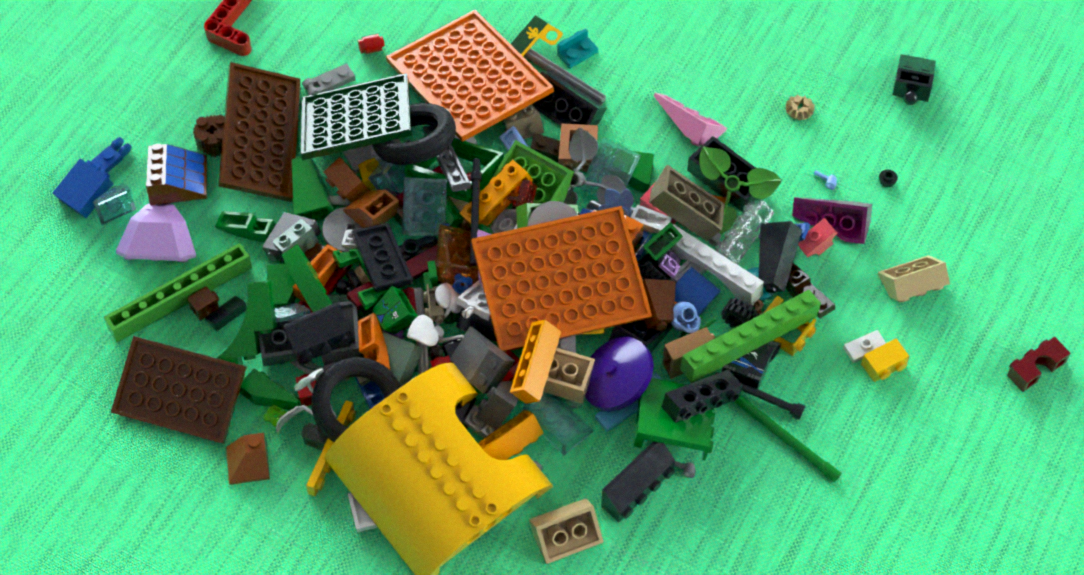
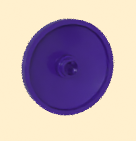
(619, 374)

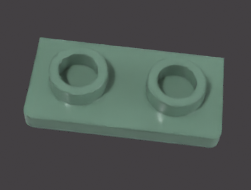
(299, 234)

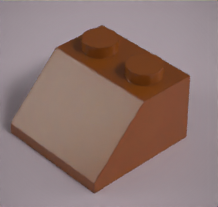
(346, 180)

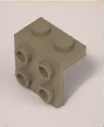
(525, 121)

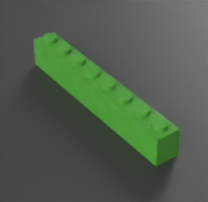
(175, 292)
(749, 336)

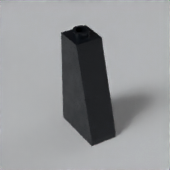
(777, 254)

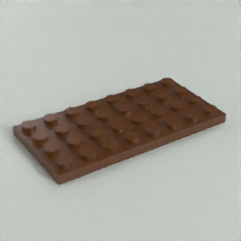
(259, 132)

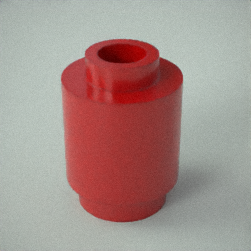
(371, 44)

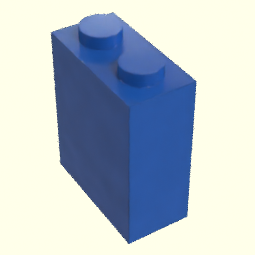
(82, 187)

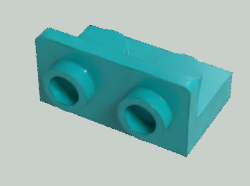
(576, 48)

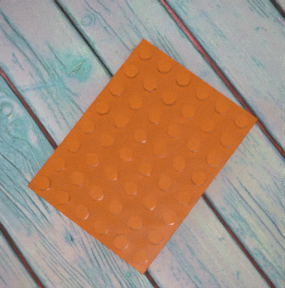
(470, 74)
(562, 271)

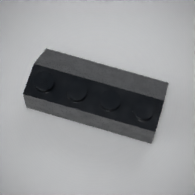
(568, 103)
(637, 481)

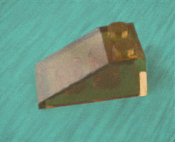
(454, 255)

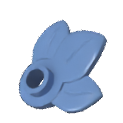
(614, 199)

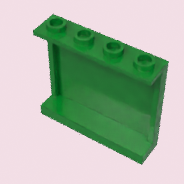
(658, 426)

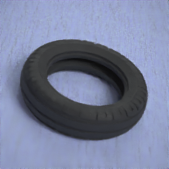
(424, 148)
(334, 374)

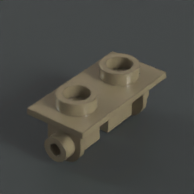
(434, 312)

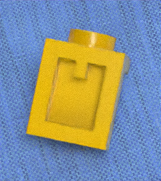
(366, 169)

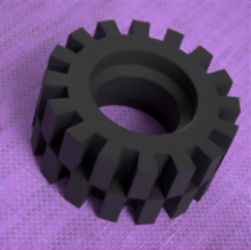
(650, 270)
(738, 312)

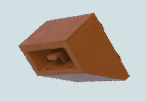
(373, 208)

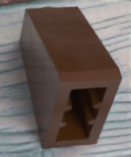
(661, 302)

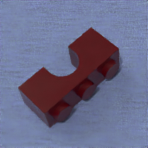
(1049, 353)

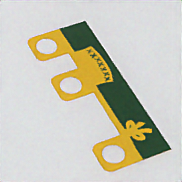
(532, 32)

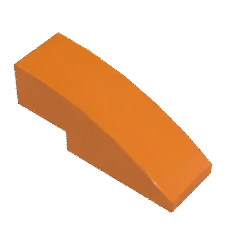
(324, 266)
(372, 340)

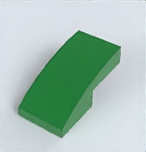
(431, 277)

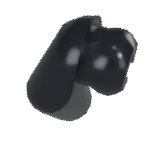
(353, 279)

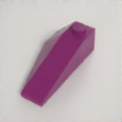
(847, 218)

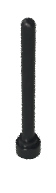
(794, 409)

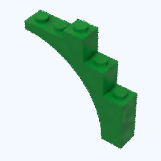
(259, 317)

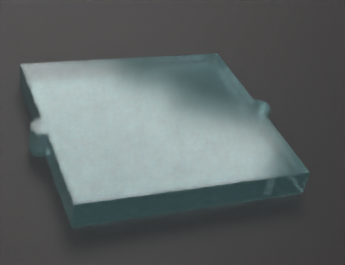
(290, 311)

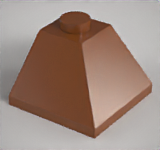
(248, 459)

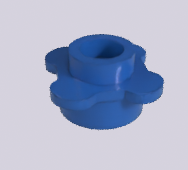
(460, 279)

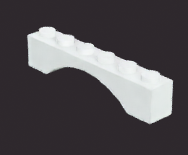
(738, 280)

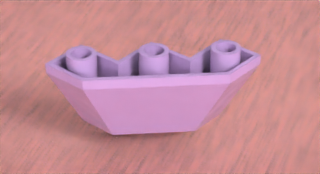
(157, 235)

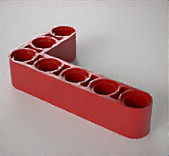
(219, 29)

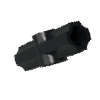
(417, 246)

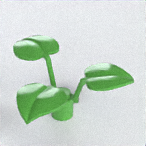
(761, 181)

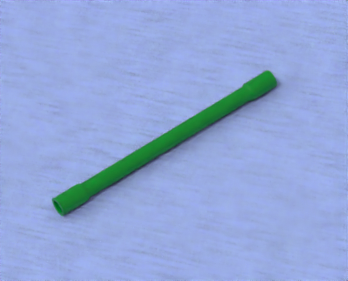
(824, 467)

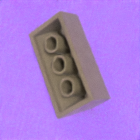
(687, 203)

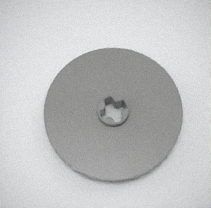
(550, 211)
(335, 227)

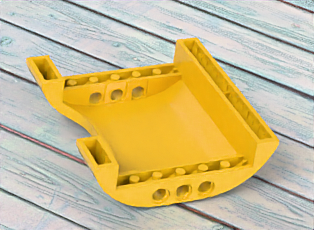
(426, 473)

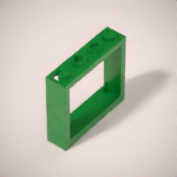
(467, 151)

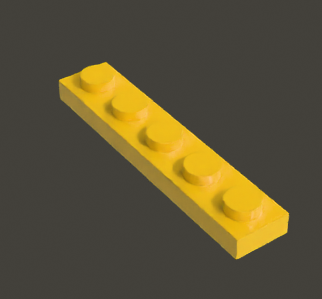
(317, 479)

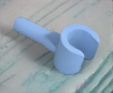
(830, 180)

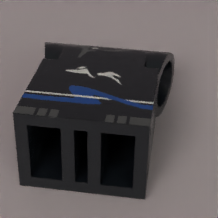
(753, 365)

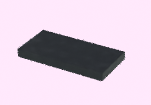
(382, 257)

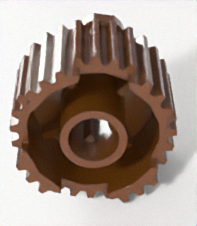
(209, 134)

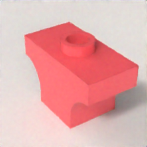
(818, 238)

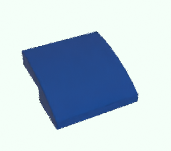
(696, 290)

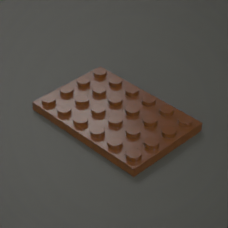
(178, 389)

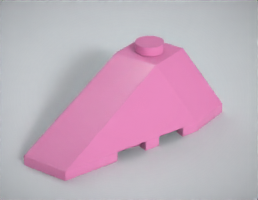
(691, 124)

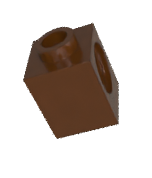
(203, 302)

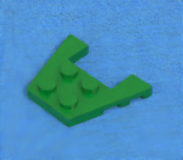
(369, 296)

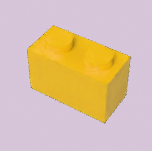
(885, 360)

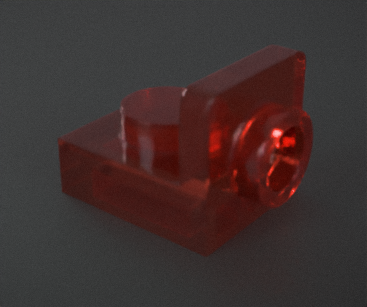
(525, 193)

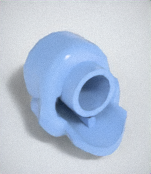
(685, 317)

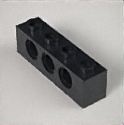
(701, 396)

